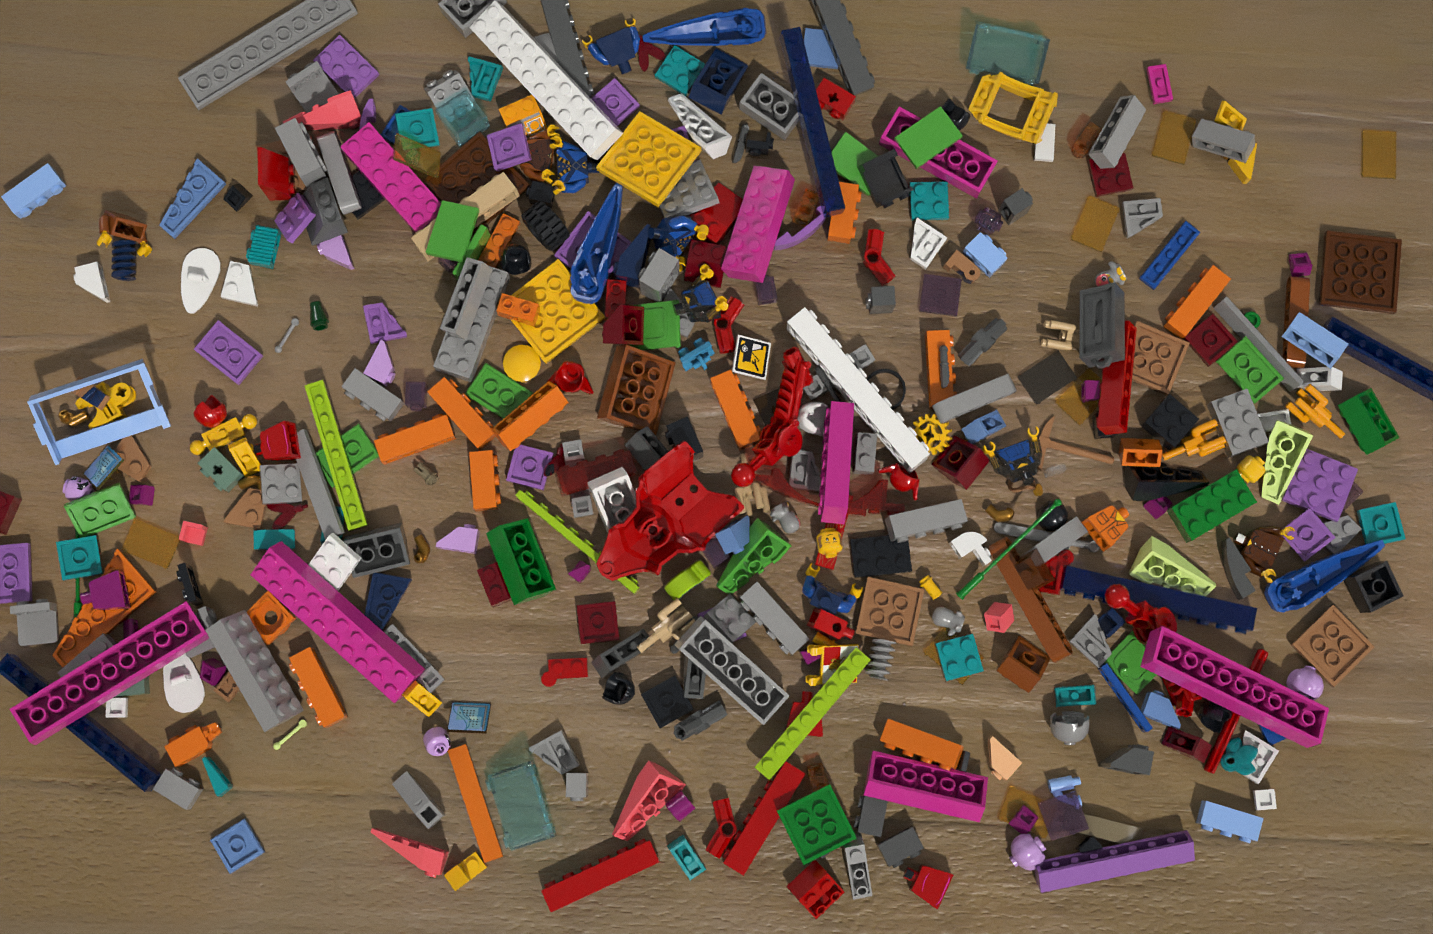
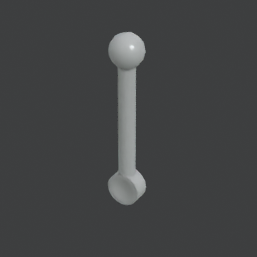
(295, 322)

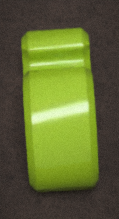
(687, 580)

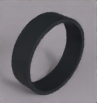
(895, 374)

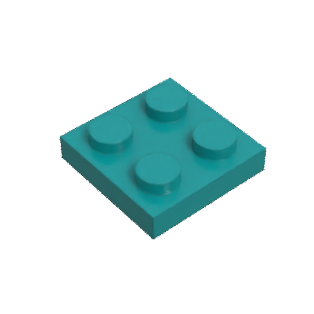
(679, 70)
(418, 126)
(929, 201)
(1381, 523)
(79, 558)
(959, 657)

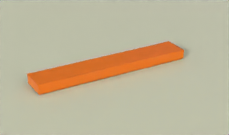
(475, 803)

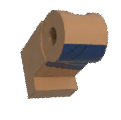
(963, 267)
(92, 395)

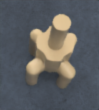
(1067, 337)
(752, 491)
(669, 625)

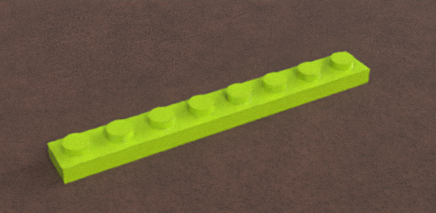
(336, 455)
(570, 534)
(812, 713)

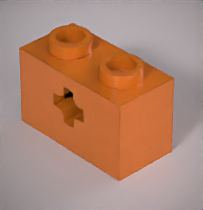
(518, 309)
(1140, 452)

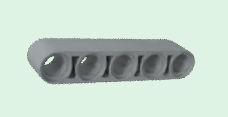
(339, 172)
(974, 398)

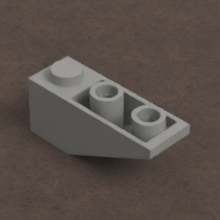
(418, 800)
(857, 868)

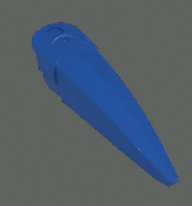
(722, 28)
(595, 254)
(1316, 579)

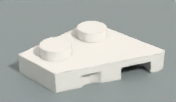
(925, 243)
(1263, 759)

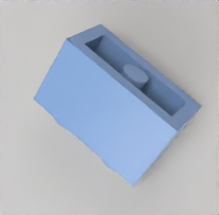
(985, 254)

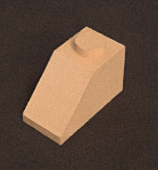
(1001, 760)

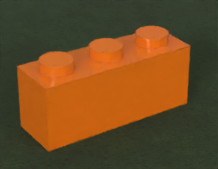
(841, 225)
(484, 480)

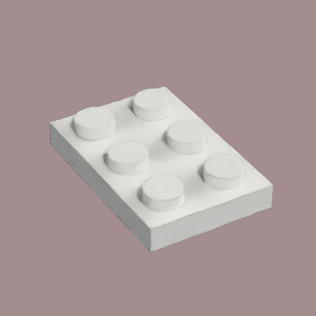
(335, 561)

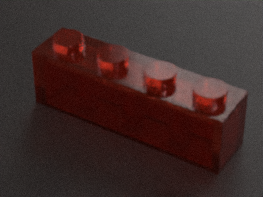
(575, 478)

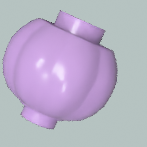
(1306, 682)
(1027, 852)

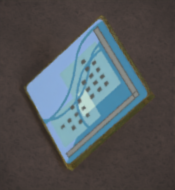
(103, 467)

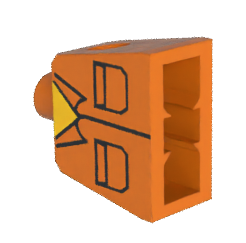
(1107, 526)

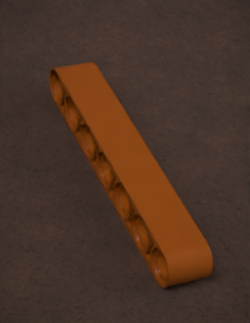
(1032, 604)

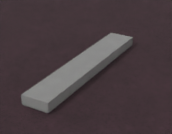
(1243, 328)
(317, 487)

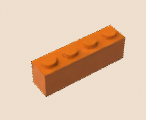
(1197, 302)
(933, 341)
(735, 410)
(461, 413)
(529, 416)
(414, 439)
(318, 687)
(922, 744)

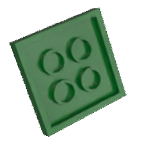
(816, 824)

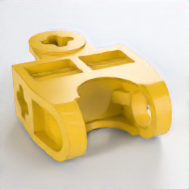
(113, 409)

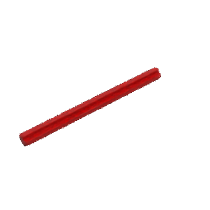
(1229, 726)

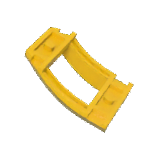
(1038, 116)

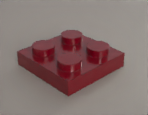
(1111, 180)
(1210, 340)
(598, 622)

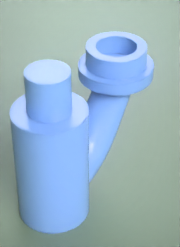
(1062, 784)

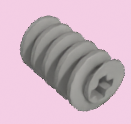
(880, 659)

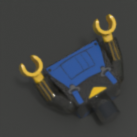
(700, 300)
(1017, 460)

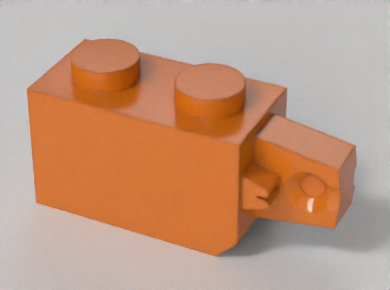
(192, 744)

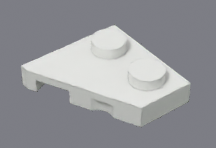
(239, 284)

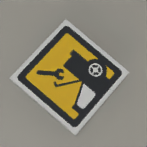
(751, 357)

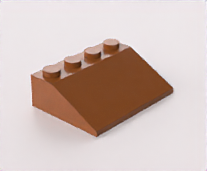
(636, 389)

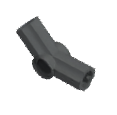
(982, 341)
(699, 721)

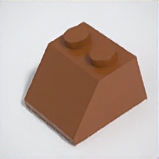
(1023, 664)

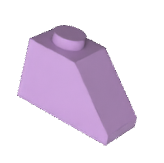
(336, 251)
(381, 366)
(461, 539)

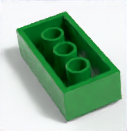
(1211, 506)
(520, 561)

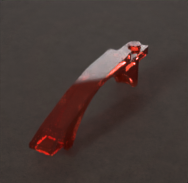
(873, 501)

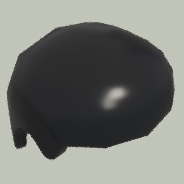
(1055, 518)

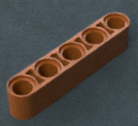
(1296, 301)

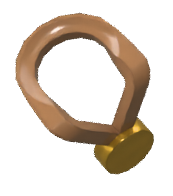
(1037, 488)

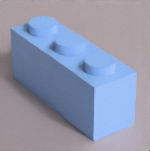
(34, 191)
(1315, 340)
(1229, 821)

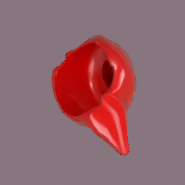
(571, 378)
(902, 479)

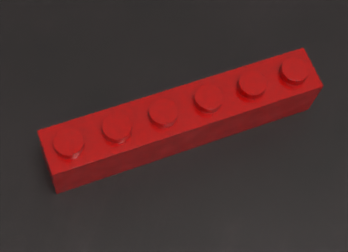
(1116, 389)
(763, 818)
(600, 875)

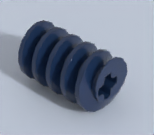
(122, 260)

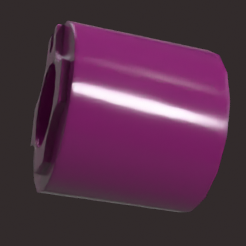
(680, 806)

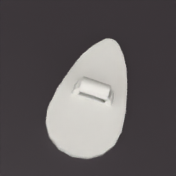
(198, 278)
(183, 685)

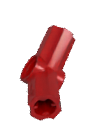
(874, 247)
(724, 335)
(720, 840)

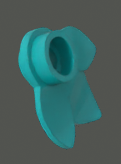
(1241, 755)

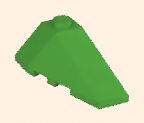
(763, 548)

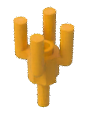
(1313, 409)
(1197, 442)

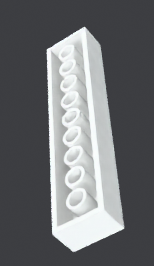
(546, 80)
(857, 390)

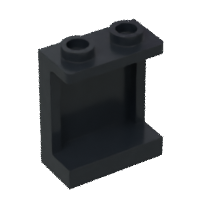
(884, 179)

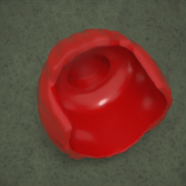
(210, 413)

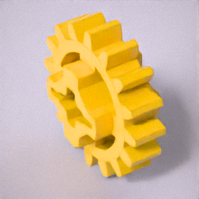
(933, 427)

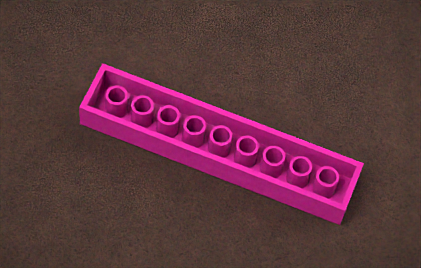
(337, 621)
(109, 673)
(1234, 687)

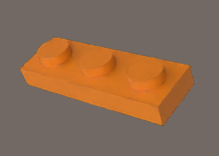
(499, 240)

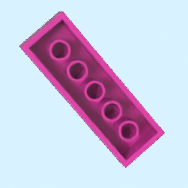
(958, 164)
(391, 178)
(758, 224)
(836, 462)
(926, 786)

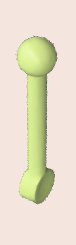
(277, 745)

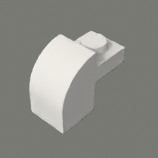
(971, 542)

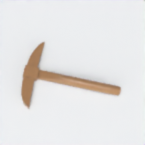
(1047, 443)

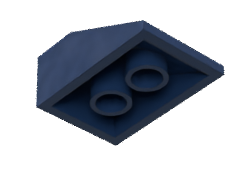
(718, 81)
(633, 259)

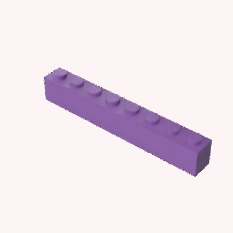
(1115, 861)

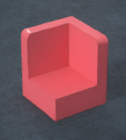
(193, 533)
(999, 617)

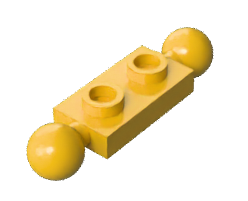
(223, 434)

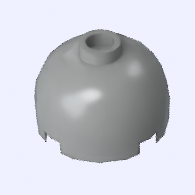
(1069, 727)

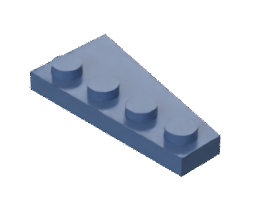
(192, 198)

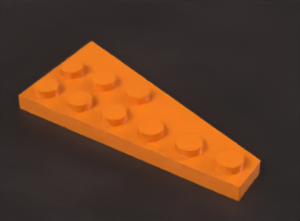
(93, 623)

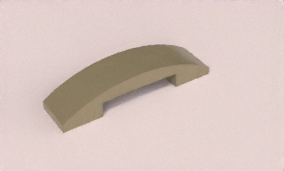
(1111, 830)

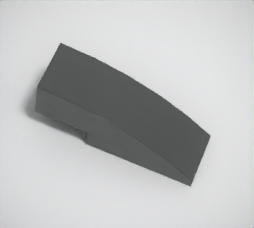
(1235, 570)

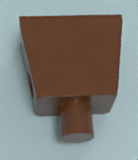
(1033, 570)

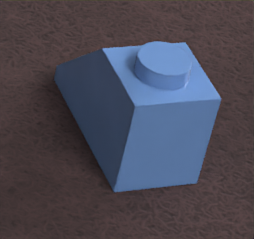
(983, 427)
(734, 536)
(1159, 709)

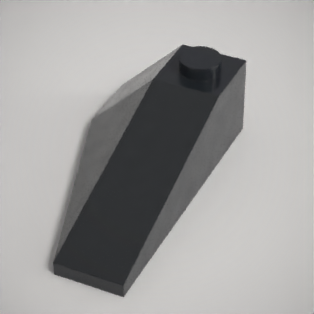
(1162, 481)

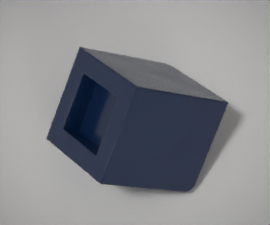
(1110, 622)

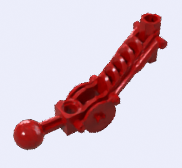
(782, 435)
(1143, 620)

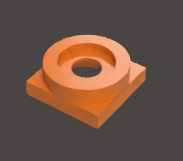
(257, 613)

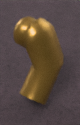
(71, 419)
(249, 481)
(1001, 515)
(423, 550)

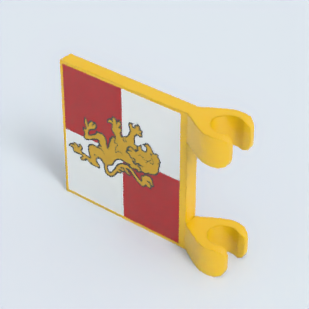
(831, 658)

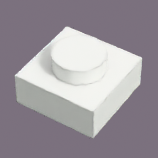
(117, 708)
(1264, 799)

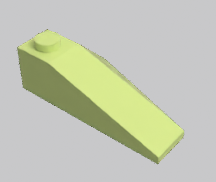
(1283, 455)
(1164, 566)

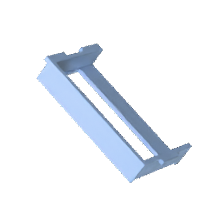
(104, 433)

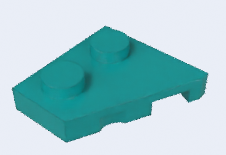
(484, 78)

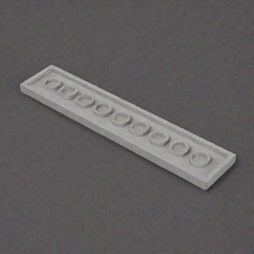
(264, 49)

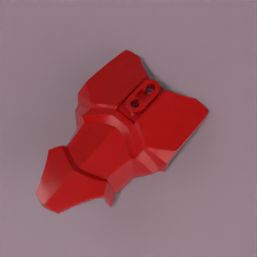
(658, 525)

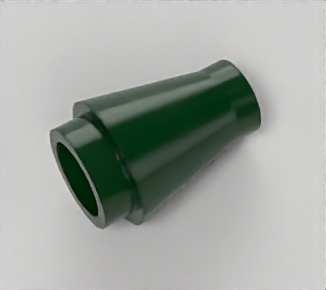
(318, 318)

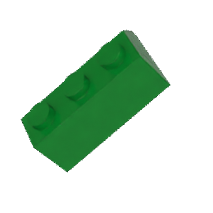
(1368, 421)

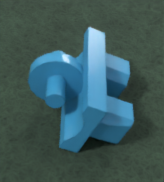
(698, 356)

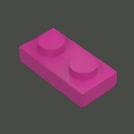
(1159, 84)

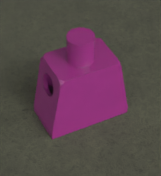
(107, 592)

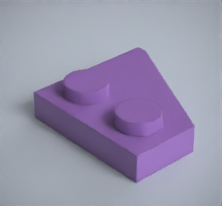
(381, 324)

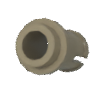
(429, 477)

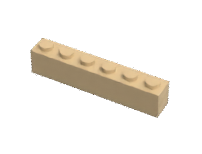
(487, 198)

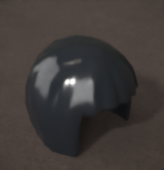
(956, 114)
(515, 259)
(619, 689)
(1213, 715)

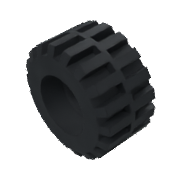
(545, 225)

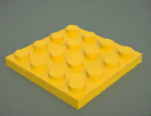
(648, 159)
(560, 316)

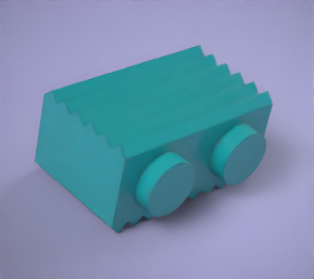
(264, 246)

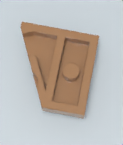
(134, 460)
(248, 510)

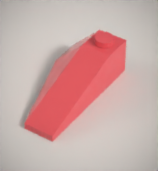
(338, 113)
(648, 795)
(421, 855)

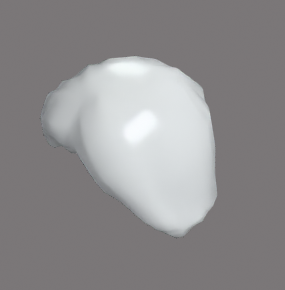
(812, 417)

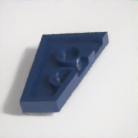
(384, 597)

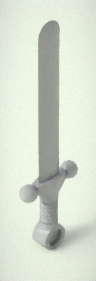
(1039, 535)

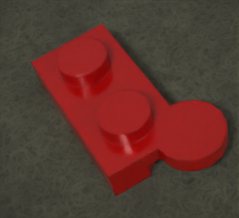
(1056, 566)
(565, 669)

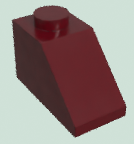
(1186, 744)

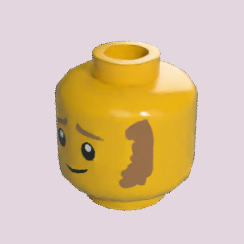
(829, 542)

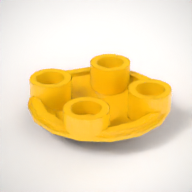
(521, 363)

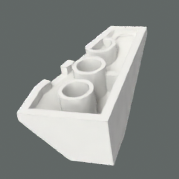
(701, 127)

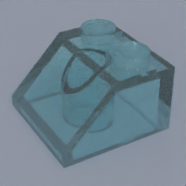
(462, 118)

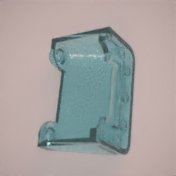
(1007, 51)
(520, 806)

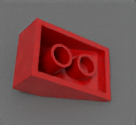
(275, 175)
(719, 217)

